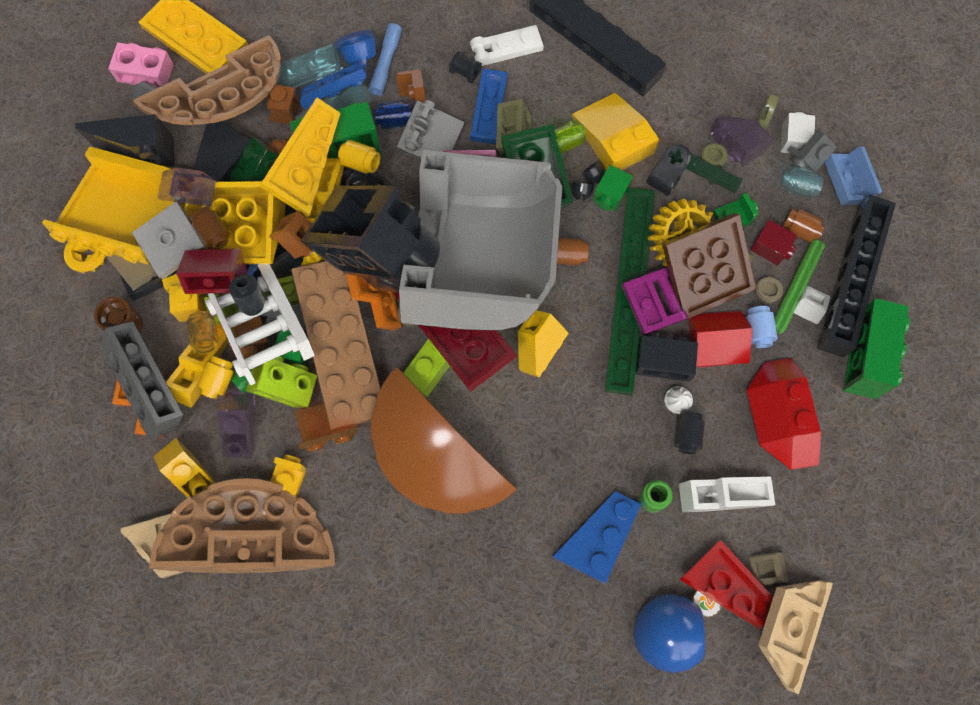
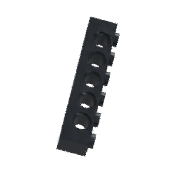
(856, 276)

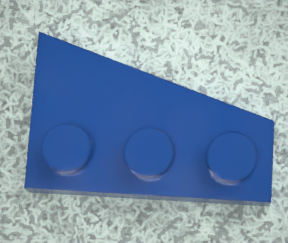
(601, 538)

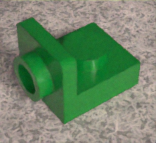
(743, 206)

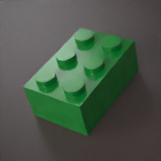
(353, 124)
(876, 361)

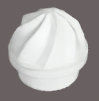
(678, 399)

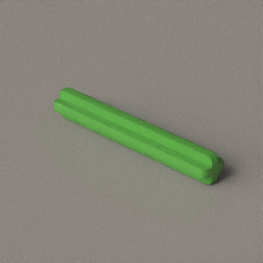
(798, 285)

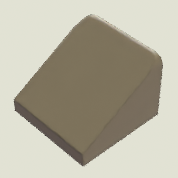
(769, 568)

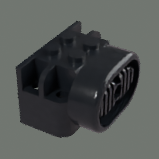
(371, 235)

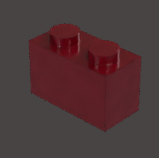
(210, 270)

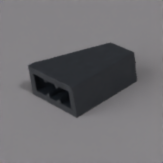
(220, 151)

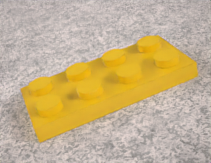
(192, 33)

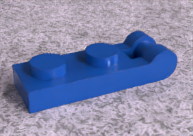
(332, 84)

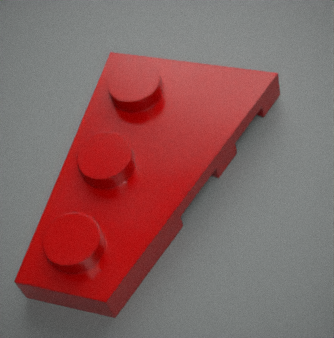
(730, 584)

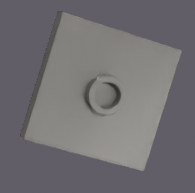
(167, 238)

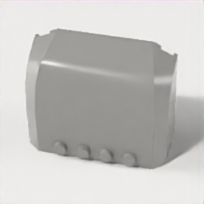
(495, 241)

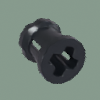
(465, 67)

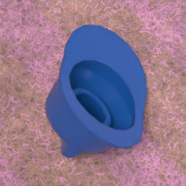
(357, 46)

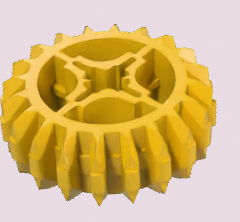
(683, 212)

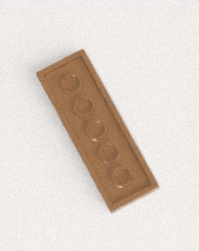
(338, 343)

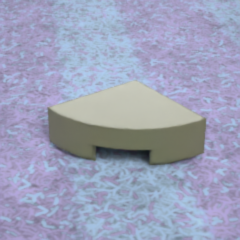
(767, 110)

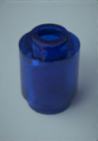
(392, 114)

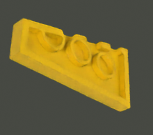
(300, 164)

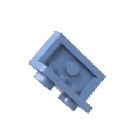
(852, 176)

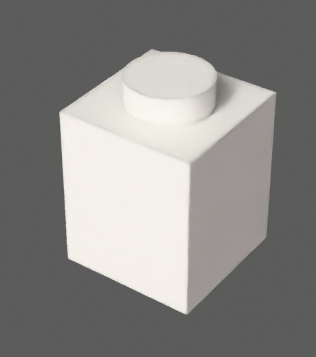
(797, 131)

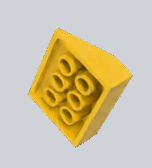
(249, 216)

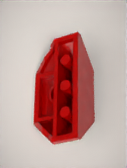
(785, 414)

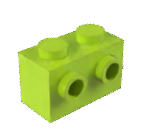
(283, 383)

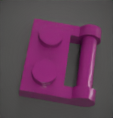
(647, 305)

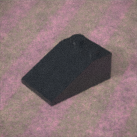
(133, 137)

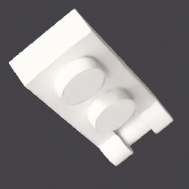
(507, 45)

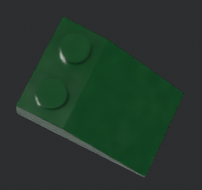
(541, 146)

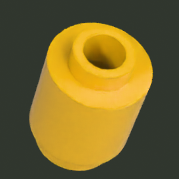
(359, 157)
(215, 377)

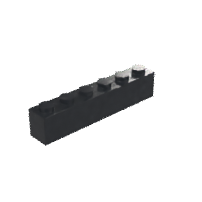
(602, 42)

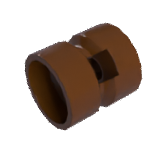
(116, 311)

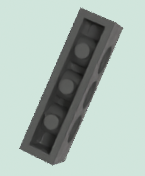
(140, 380)

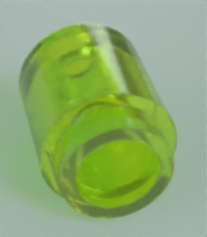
(570, 136)

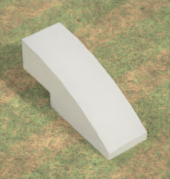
(726, 494)

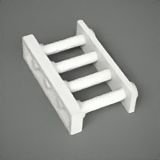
(284, 322)

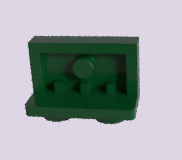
(255, 162)

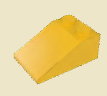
(617, 132)

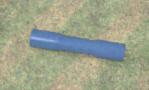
(389, 45)

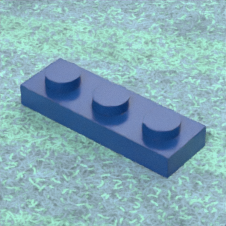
(490, 93)

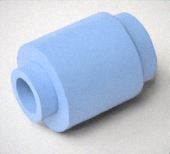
(763, 326)

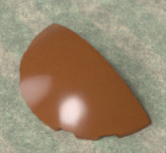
(429, 455)

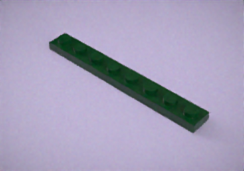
(632, 265)

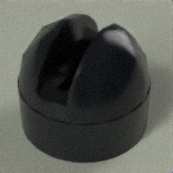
(594, 173)
(581, 188)

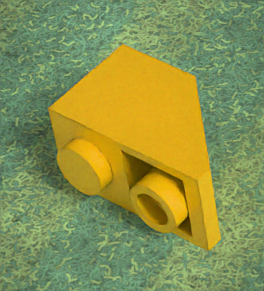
(538, 342)
(183, 469)

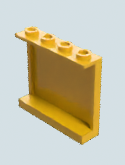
(110, 205)

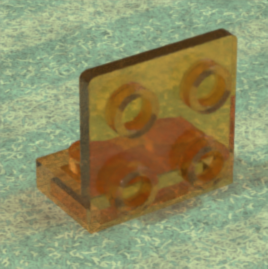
(316, 429)

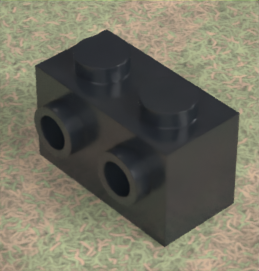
(667, 357)

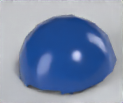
(670, 633)

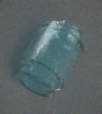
(802, 182)

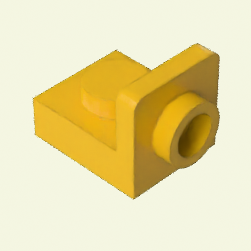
(288, 474)

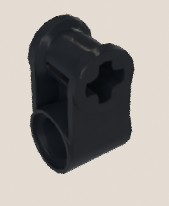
(666, 172)

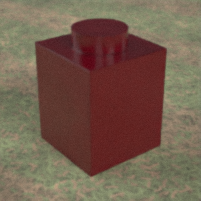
(774, 243)

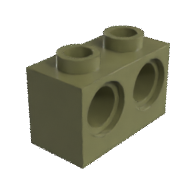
(511, 118)

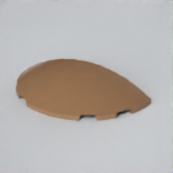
(221, 93)
(242, 530)

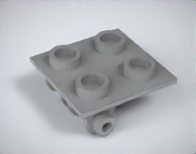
(429, 130)

